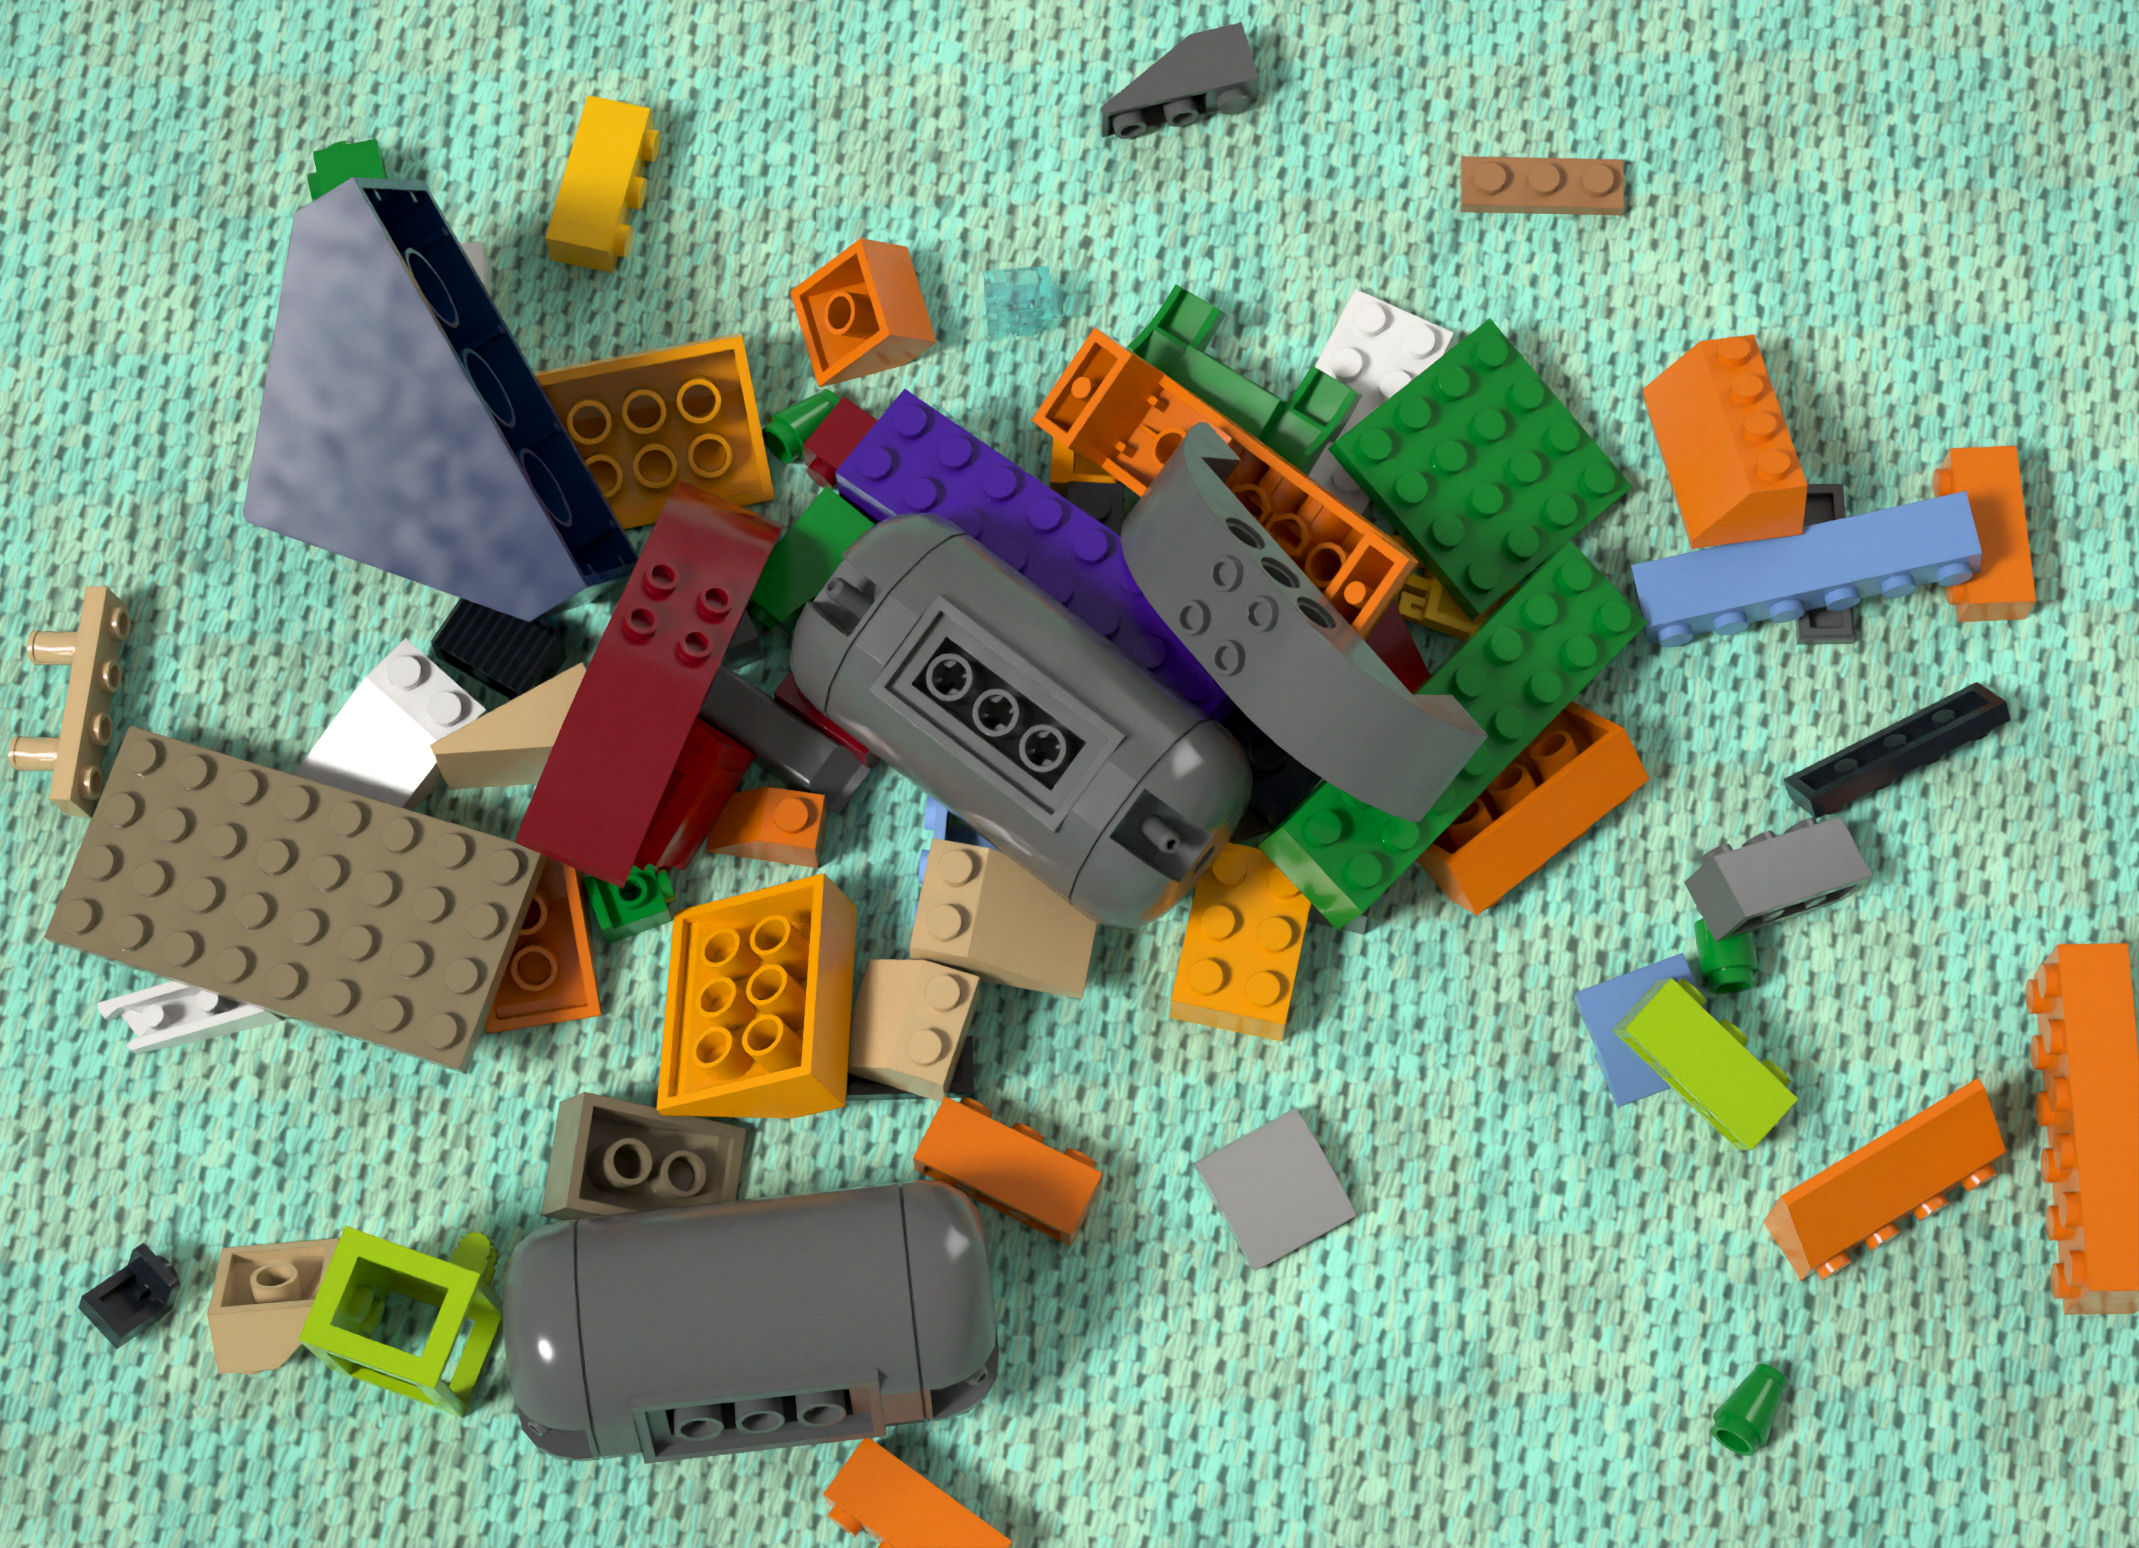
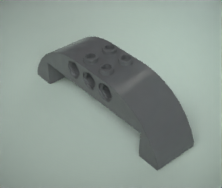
(1283, 643)

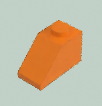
(772, 826)

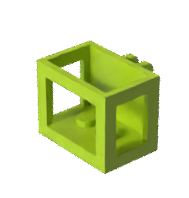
(355, 1299)

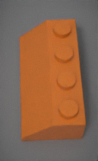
(1726, 445)
(1535, 808)
(1887, 1182)

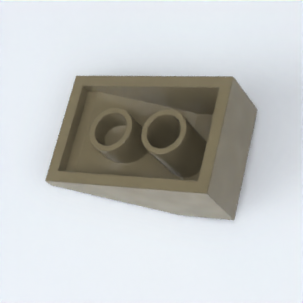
(633, 1159)

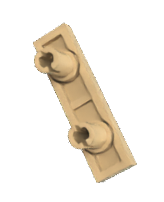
(86, 717)

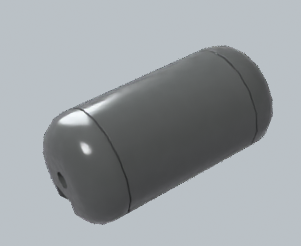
(1021, 719)
(750, 1323)

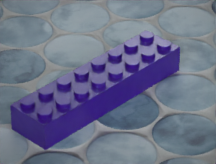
(932, 465)

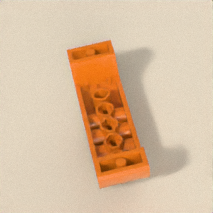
(1135, 416)

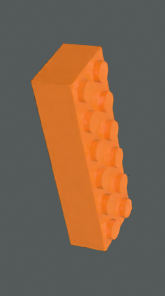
(2091, 1121)

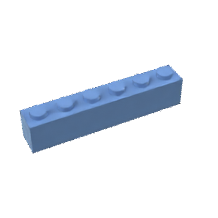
(1824, 567)

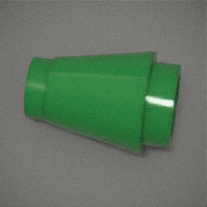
(795, 424)
(1749, 1412)

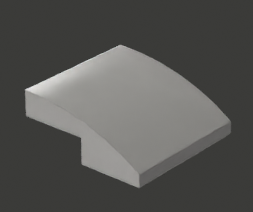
(1275, 1189)

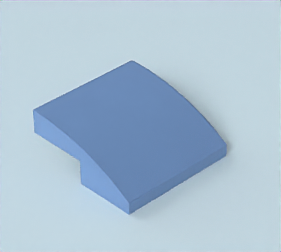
(1601, 1011)

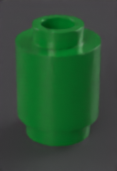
(1728, 963)

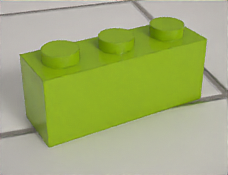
(1706, 1062)

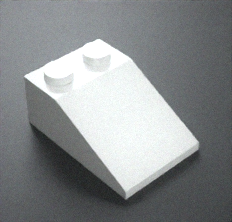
(386, 729)

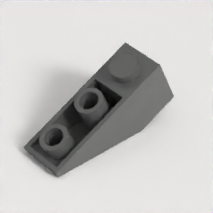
(1194, 78)

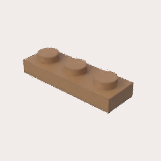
(1541, 185)

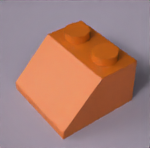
(862, 313)

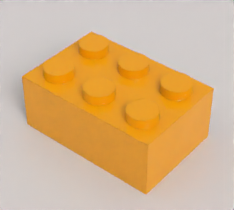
(1241, 946)

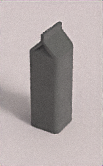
(783, 741)

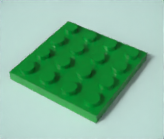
(1480, 468)

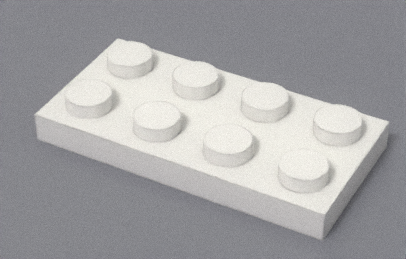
(1375, 354)

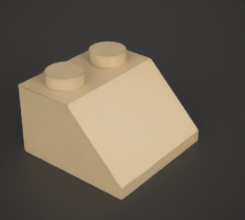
(911, 1025)

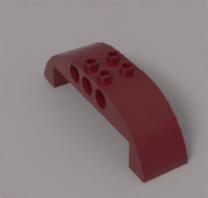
(647, 683)

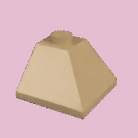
(264, 1302)

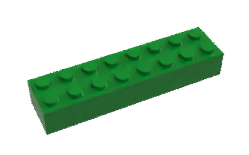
(1512, 682)

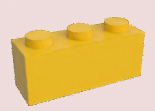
(602, 184)

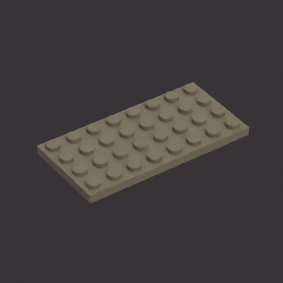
(297, 898)

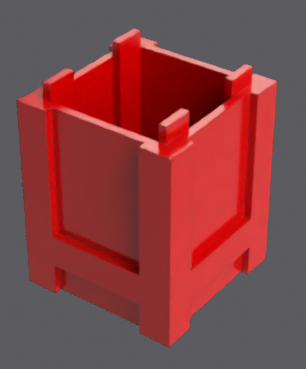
(694, 797)

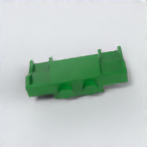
(1292, 429)

